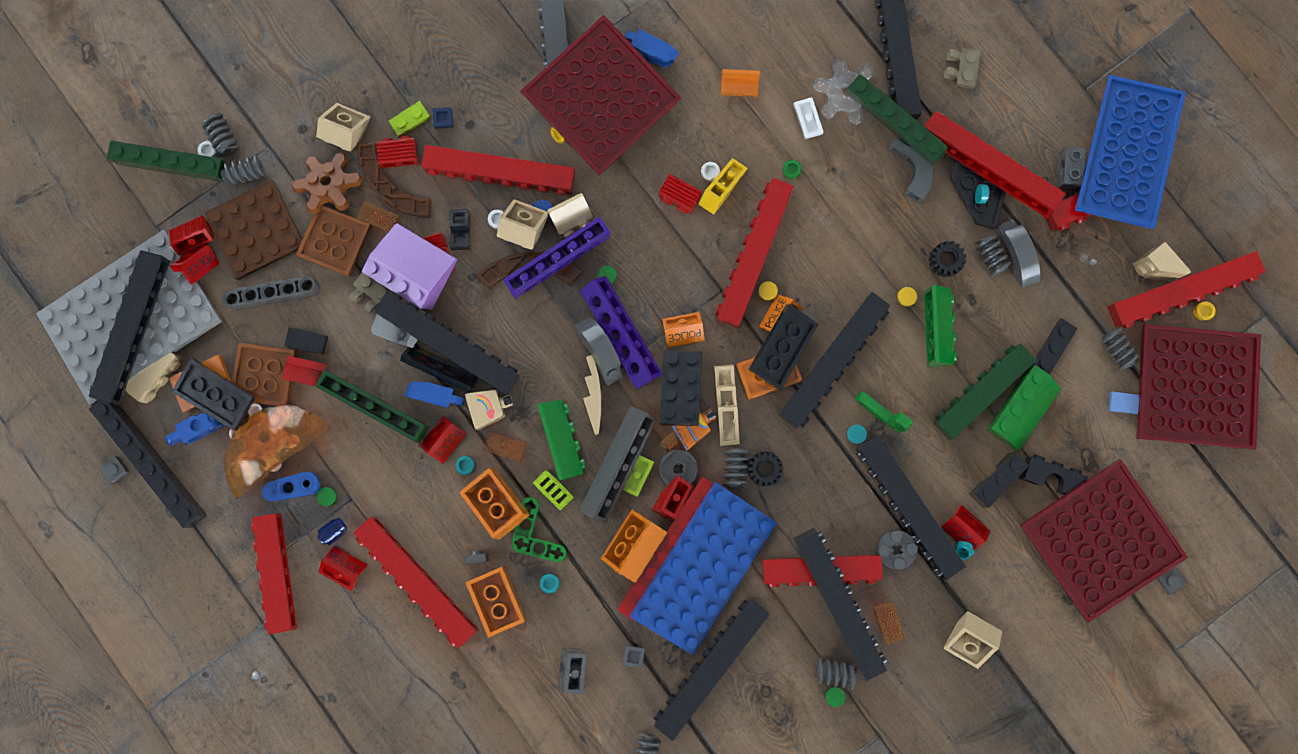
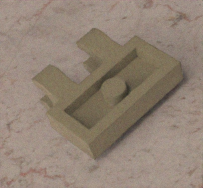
(967, 67)
(371, 288)

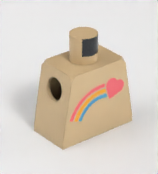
(487, 407)

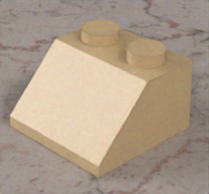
(342, 126)
(570, 215)
(522, 224)
(1161, 264)
(973, 640)

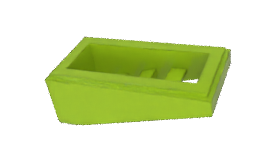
(541, 478)

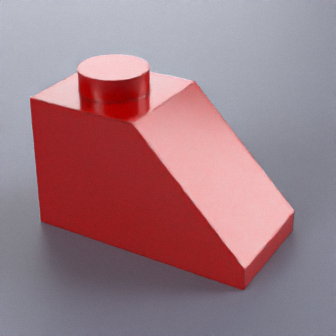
(672, 498)

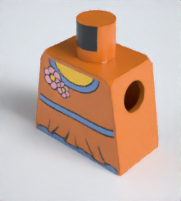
(692, 434)

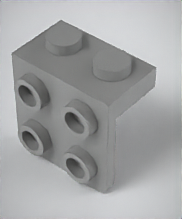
(391, 332)

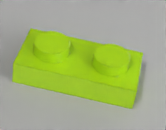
(409, 119)
(638, 476)

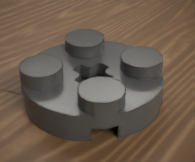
(678, 457)
(886, 551)

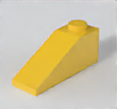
(722, 186)

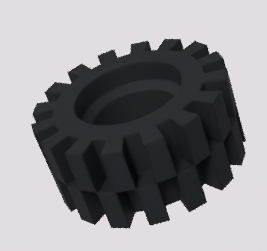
(955, 250)
(765, 480)

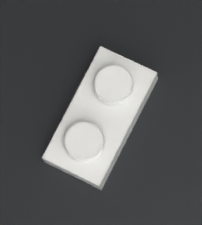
(808, 118)

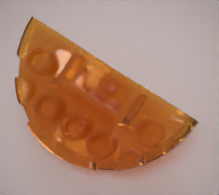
(266, 442)

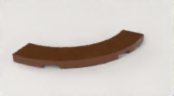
(387, 190)
(504, 267)

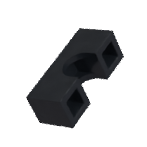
(1040, 469)
(999, 481)

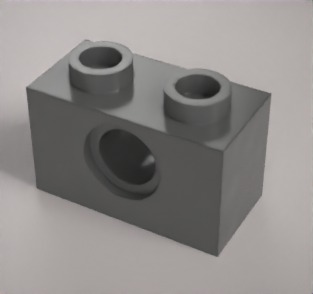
(1070, 168)
(572, 671)

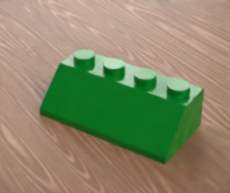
(939, 326)
(1024, 407)
(561, 439)

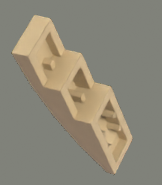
(594, 401)
(726, 405)

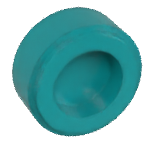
(982, 194)
(856, 434)
(465, 465)
(549, 583)

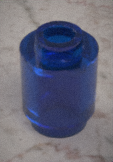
(332, 531)

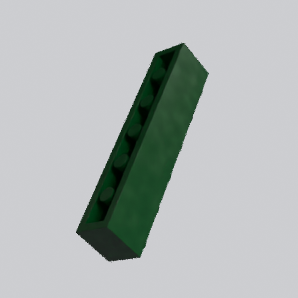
(896, 120)
(165, 161)
(984, 391)
(372, 406)

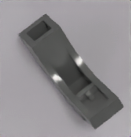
(921, 170)
(1023, 253)
(601, 349)

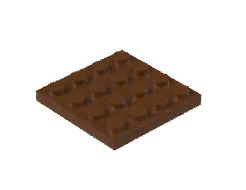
(254, 229)

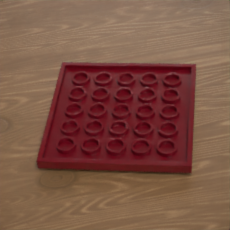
(600, 95)
(1199, 386)
(1103, 541)

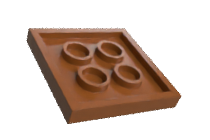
(334, 240)
(261, 371)

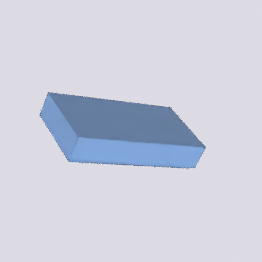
(1123, 403)

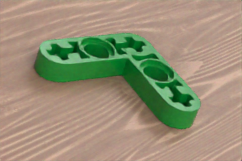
(897, 421)
(527, 536)

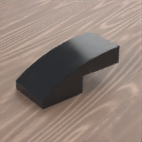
(459, 229)
(306, 340)

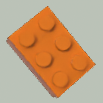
(494, 503)
(633, 546)
(496, 601)

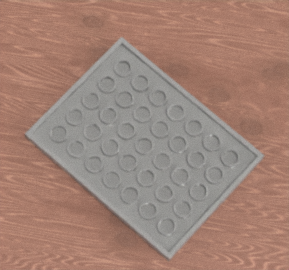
(85, 315)

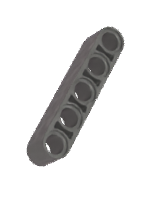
(262, 293)

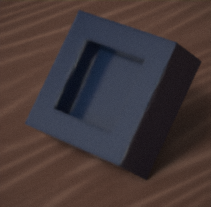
(442, 117)

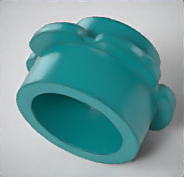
(964, 549)

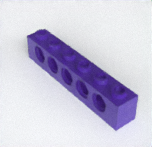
(557, 257)
(621, 332)

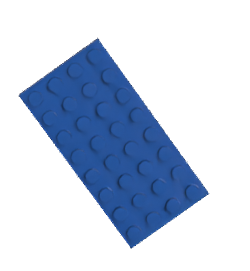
(1130, 151)
(703, 569)

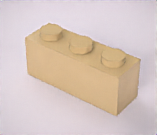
(147, 382)

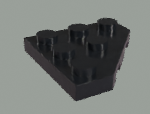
(965, 183)

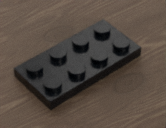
(783, 346)
(681, 388)
(213, 394)

